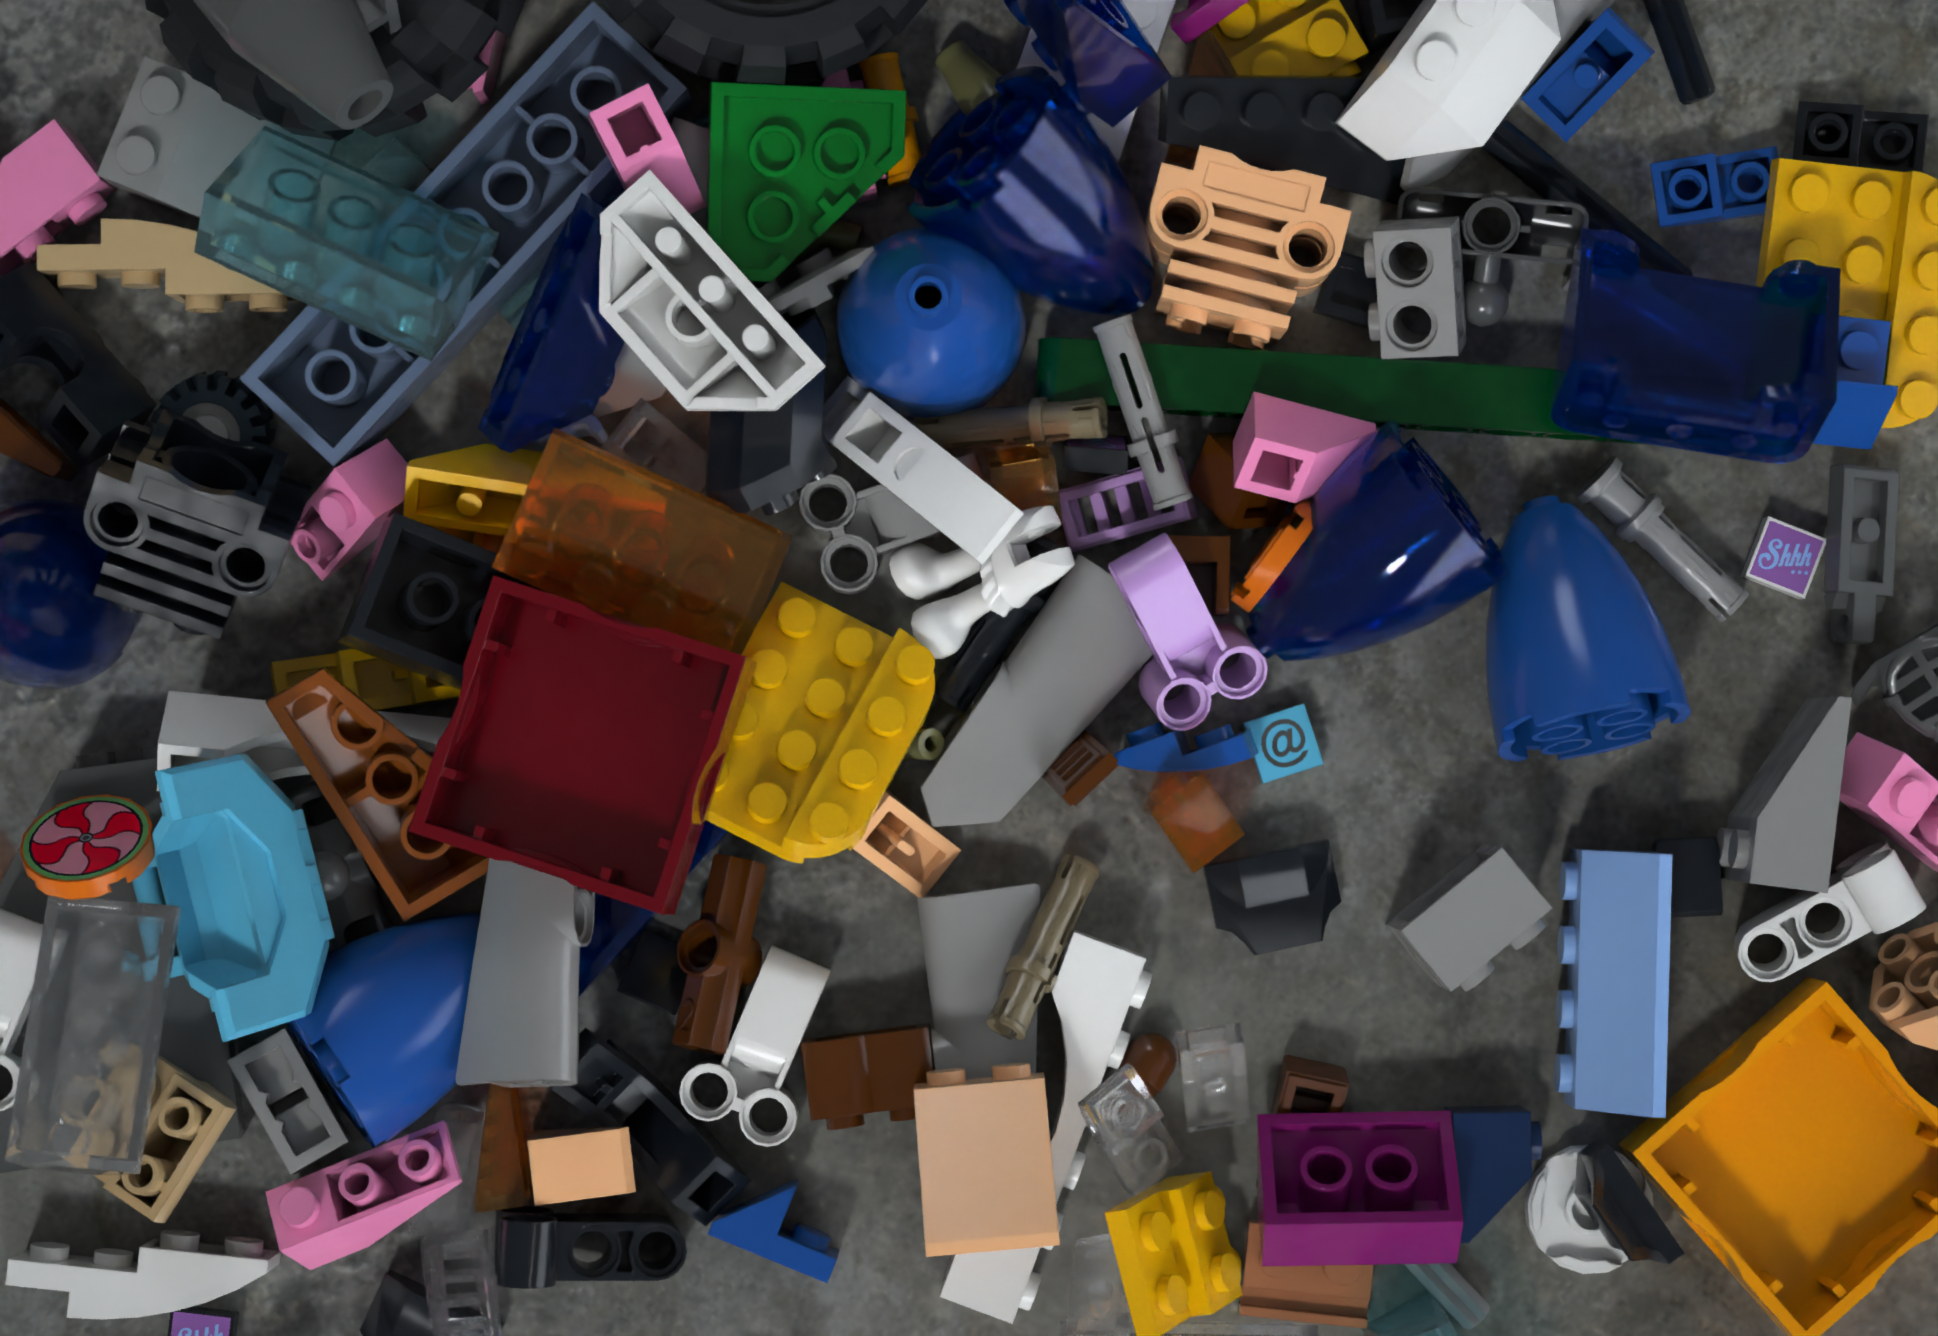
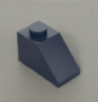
(1492, 1159)

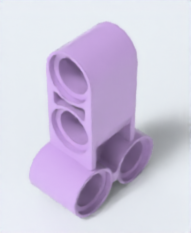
(1182, 637)

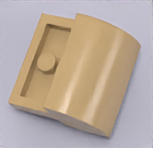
(180, 1133)

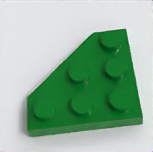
(792, 165)

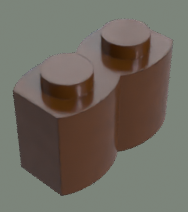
(866, 1073)

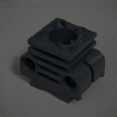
(190, 521)

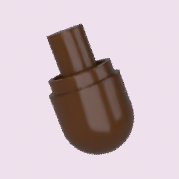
(1153, 1060)

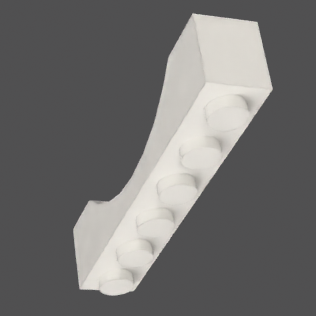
(219, 726)
(1092, 998)

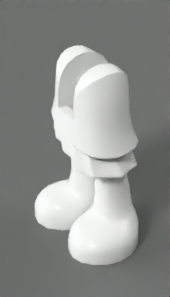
(1007, 580)

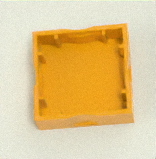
(1799, 1159)

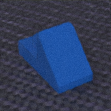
(1587, 74)
(1860, 389)
(758, 1229)

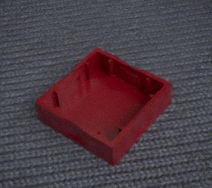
(583, 746)

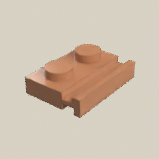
(1303, 1293)

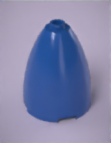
(937, 356)
(1574, 643)
(392, 1021)

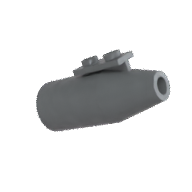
(314, 50)

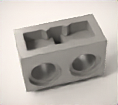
(1434, 289)
(289, 1101)

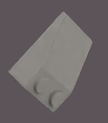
(179, 139)
(1789, 812)

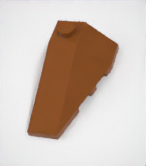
(373, 785)

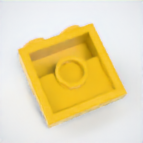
(1291, 39)
(1174, 1252)

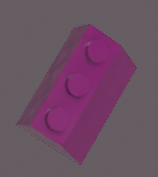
(1358, 1188)

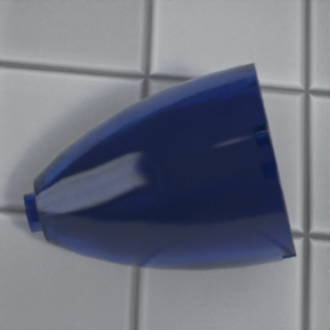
(1038, 197)
(1382, 559)
(49, 618)

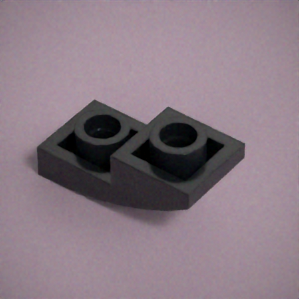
(1859, 137)

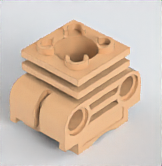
(1237, 259)

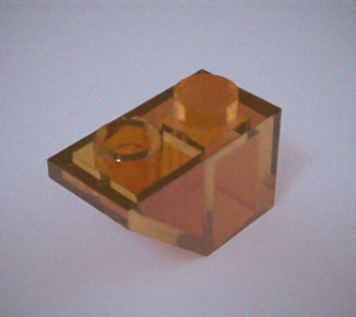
(1192, 819)

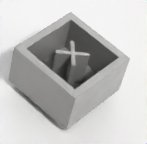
(1470, 918)

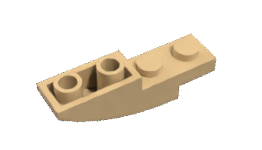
(149, 251)

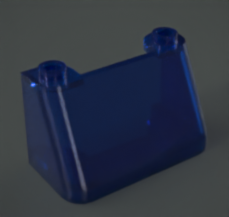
(1696, 355)

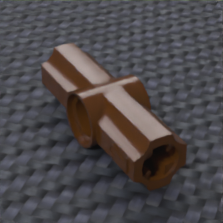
(719, 954)

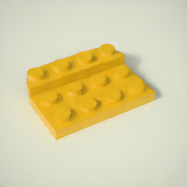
(1886, 244)
(819, 728)

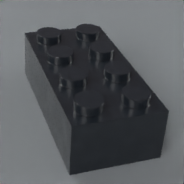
(421, 599)

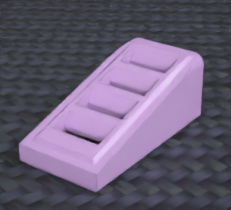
(1073, 519)

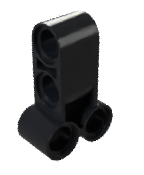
(538, 1246)

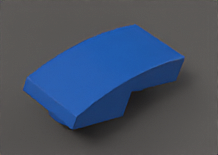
(1711, 187)
(1169, 751)

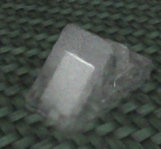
(1212, 1076)

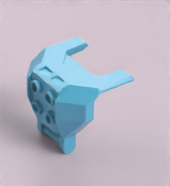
(246, 891)

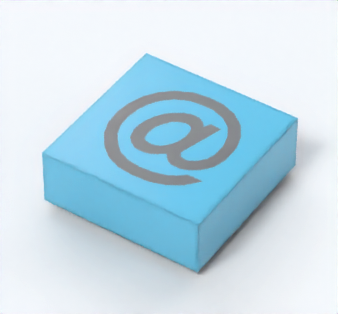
(1284, 743)

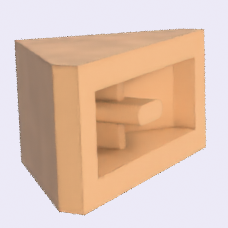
(906, 846)
(580, 1164)

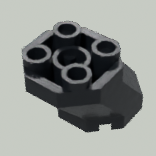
(770, 454)

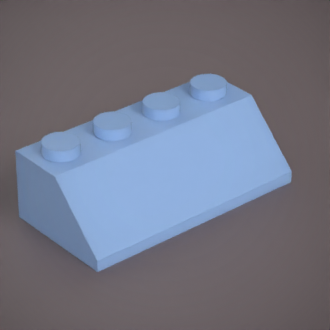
(1615, 981)

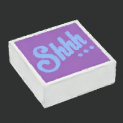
(1784, 557)

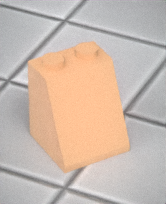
(985, 1161)

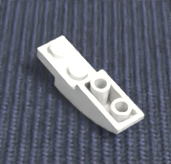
(917, 470)
(168, 1277)

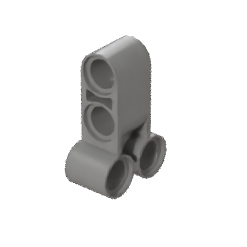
(872, 523)

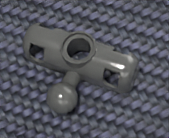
(1530, 229)
(344, 874)

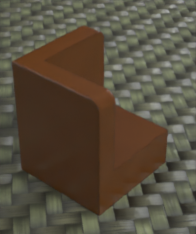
(1214, 486)
(1209, 567)

